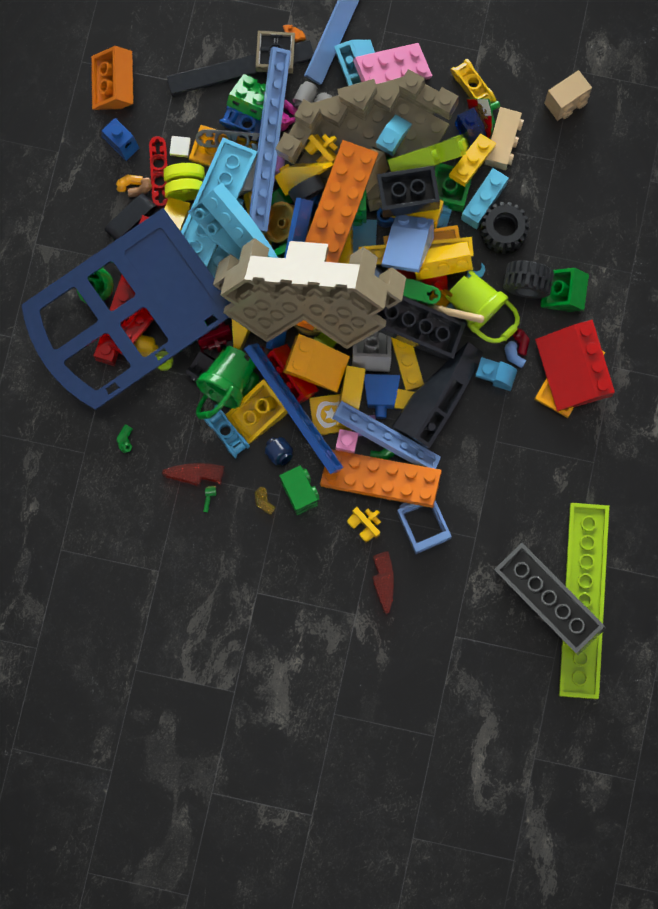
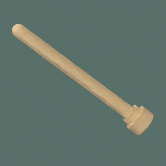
(457, 313)

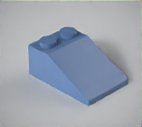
(408, 243)

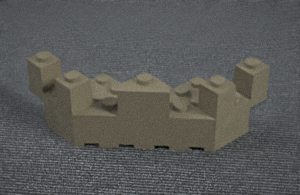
(364, 111)
(333, 297)

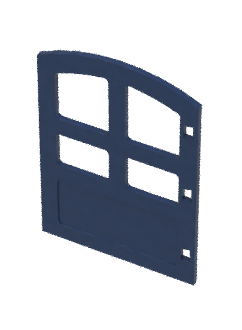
(166, 281)

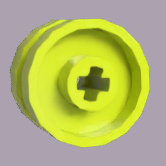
(183, 180)

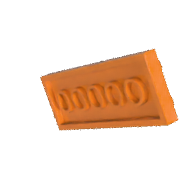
(384, 479)

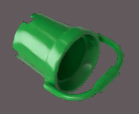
(225, 381)

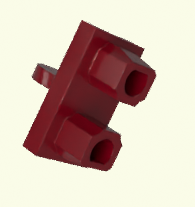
(216, 338)

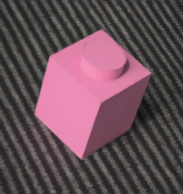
(347, 441)

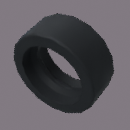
(307, 189)

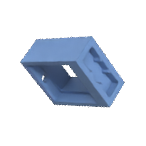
(430, 542)

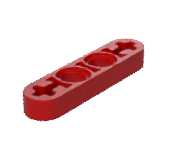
(158, 172)

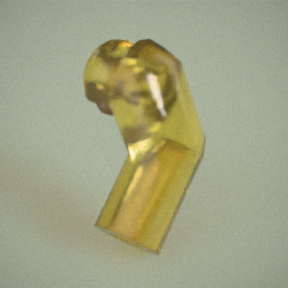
(262, 502)

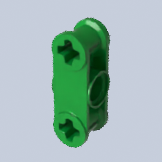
(418, 292)

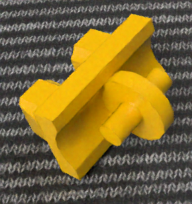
(316, 143)
(370, 530)

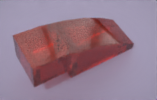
(195, 473)
(384, 581)

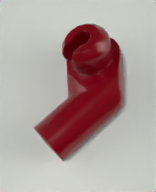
(523, 341)

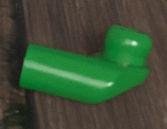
(123, 440)

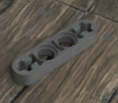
(232, 136)

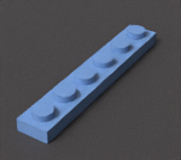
(385, 436)

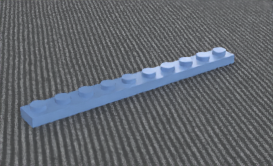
(269, 137)

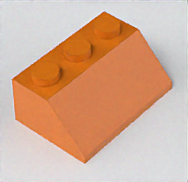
(112, 79)

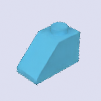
(393, 135)

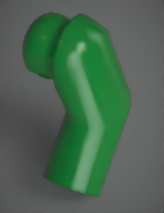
(254, 380)
(384, 454)

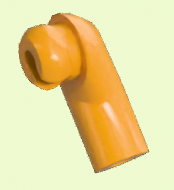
(123, 182)

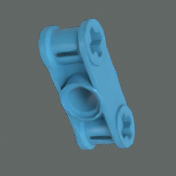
(234, 441)

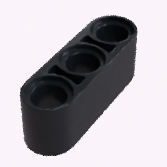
(130, 216)

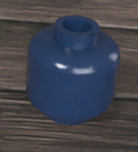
(279, 451)

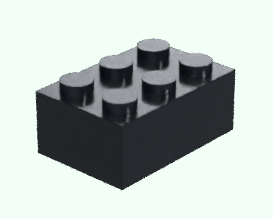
(408, 191)

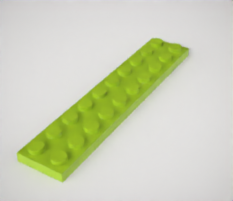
(587, 582)

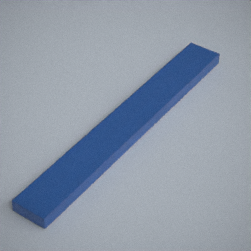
(297, 233)
(294, 408)

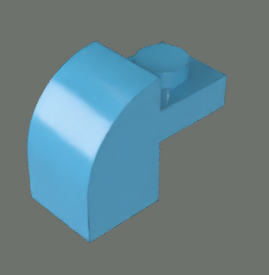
(499, 373)

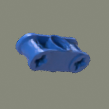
(235, 119)

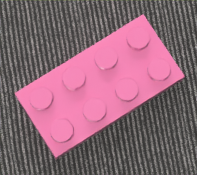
(392, 64)

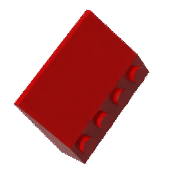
(575, 366)

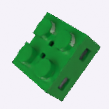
(248, 97)

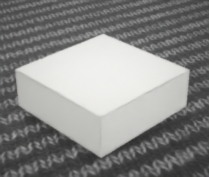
(180, 146)

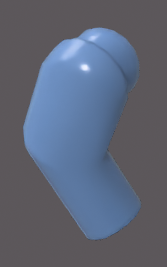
(512, 356)

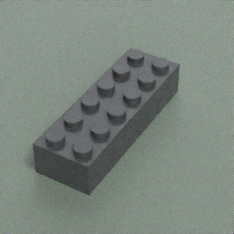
(550, 599)

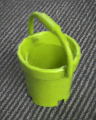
(480, 298)

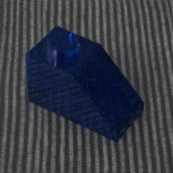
(470, 125)

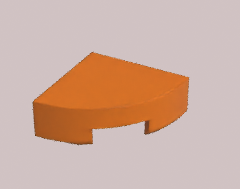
(299, 35)

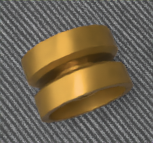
(280, 222)

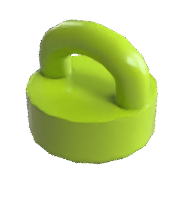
(168, 364)

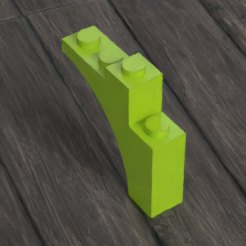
(431, 155)

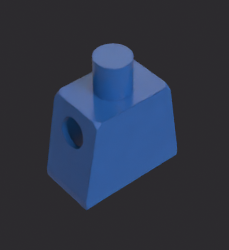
(118, 137)
(381, 392)

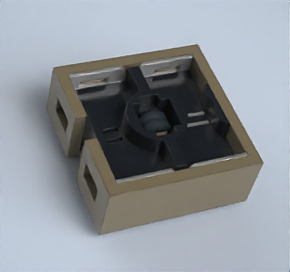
(266, 41)

